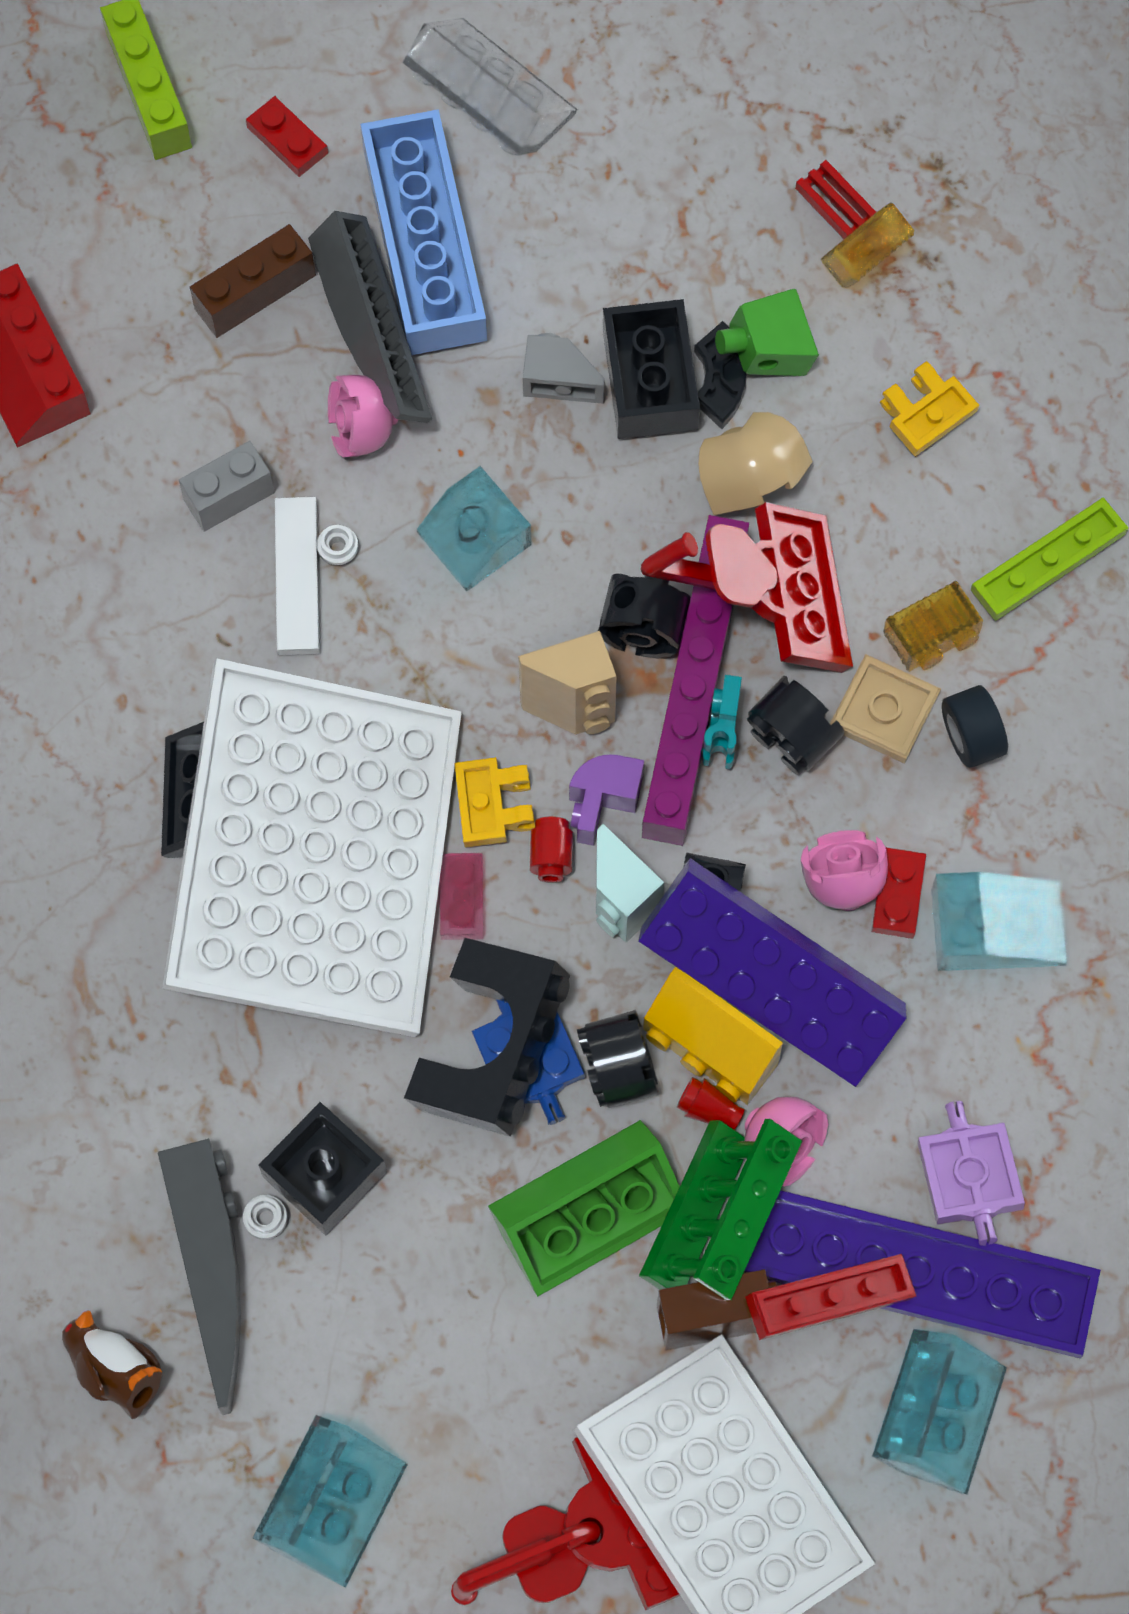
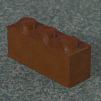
(253, 280)

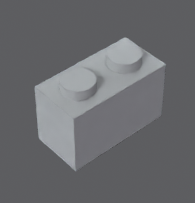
(226, 486)

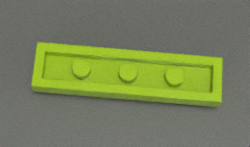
(1049, 559)

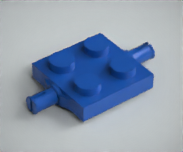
(557, 1062)

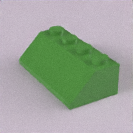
(587, 1207)

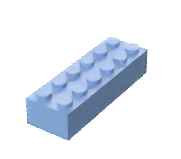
(424, 232)

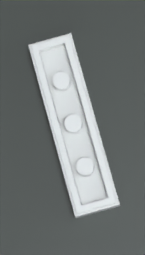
(296, 576)

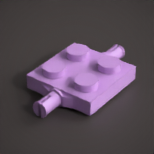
(970, 1173)

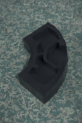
(723, 380)

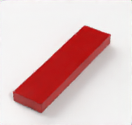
(830, 1296)

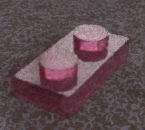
(461, 896)

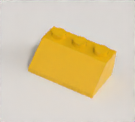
(711, 1037)

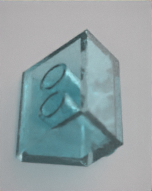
(940, 1410)
(330, 1500)

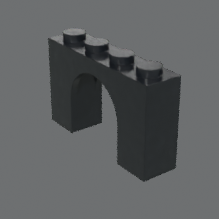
(496, 1092)

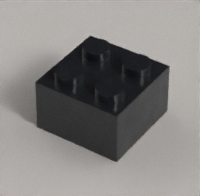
(322, 1168)

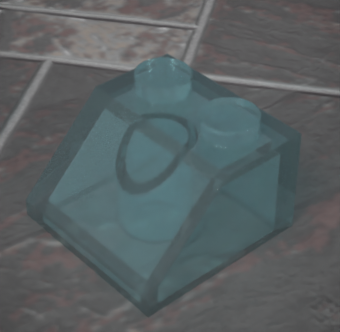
(475, 529)

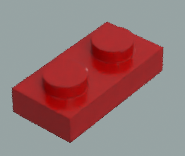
(287, 136)
(900, 898)

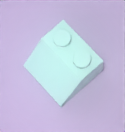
(624, 887)

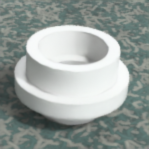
(335, 534)
(258, 1205)

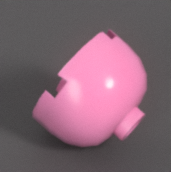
(360, 415)
(845, 869)
(798, 1118)

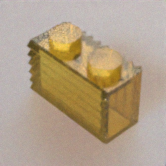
(868, 246)
(933, 627)

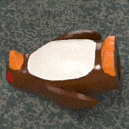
(112, 1365)

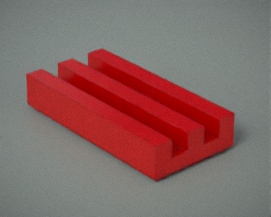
(816, 177)

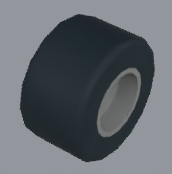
(974, 726)

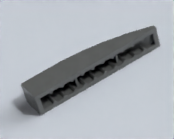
(367, 312)
(209, 1255)

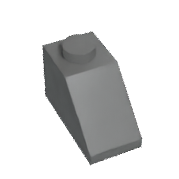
(559, 371)

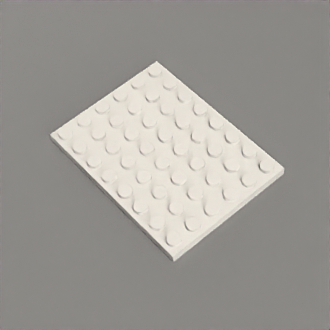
(313, 849)

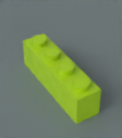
(146, 78)

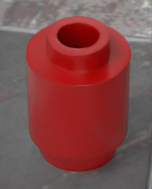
(551, 849)

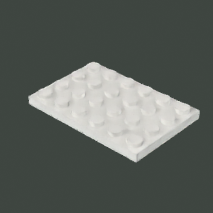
(722, 1490)

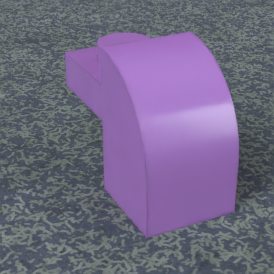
(606, 783)

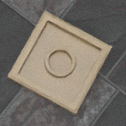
(885, 708)

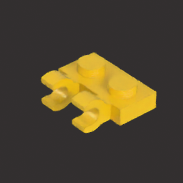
(931, 417)
(481, 801)

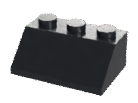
(179, 779)

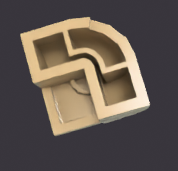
(751, 462)

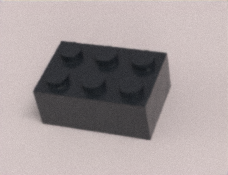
(650, 369)

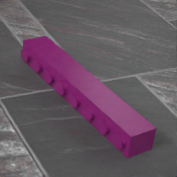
(688, 709)

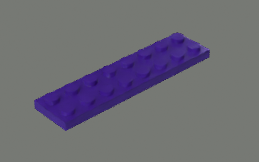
(954, 1278)

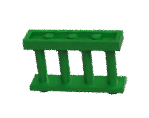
(700, 1200)

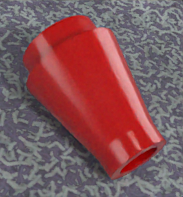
(706, 1103)

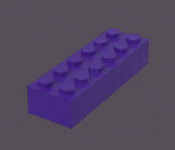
(773, 972)

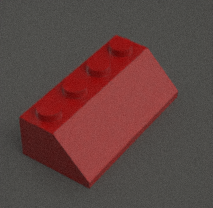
(35, 376)

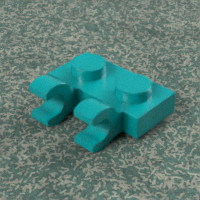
(721, 733)

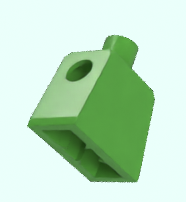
(770, 336)

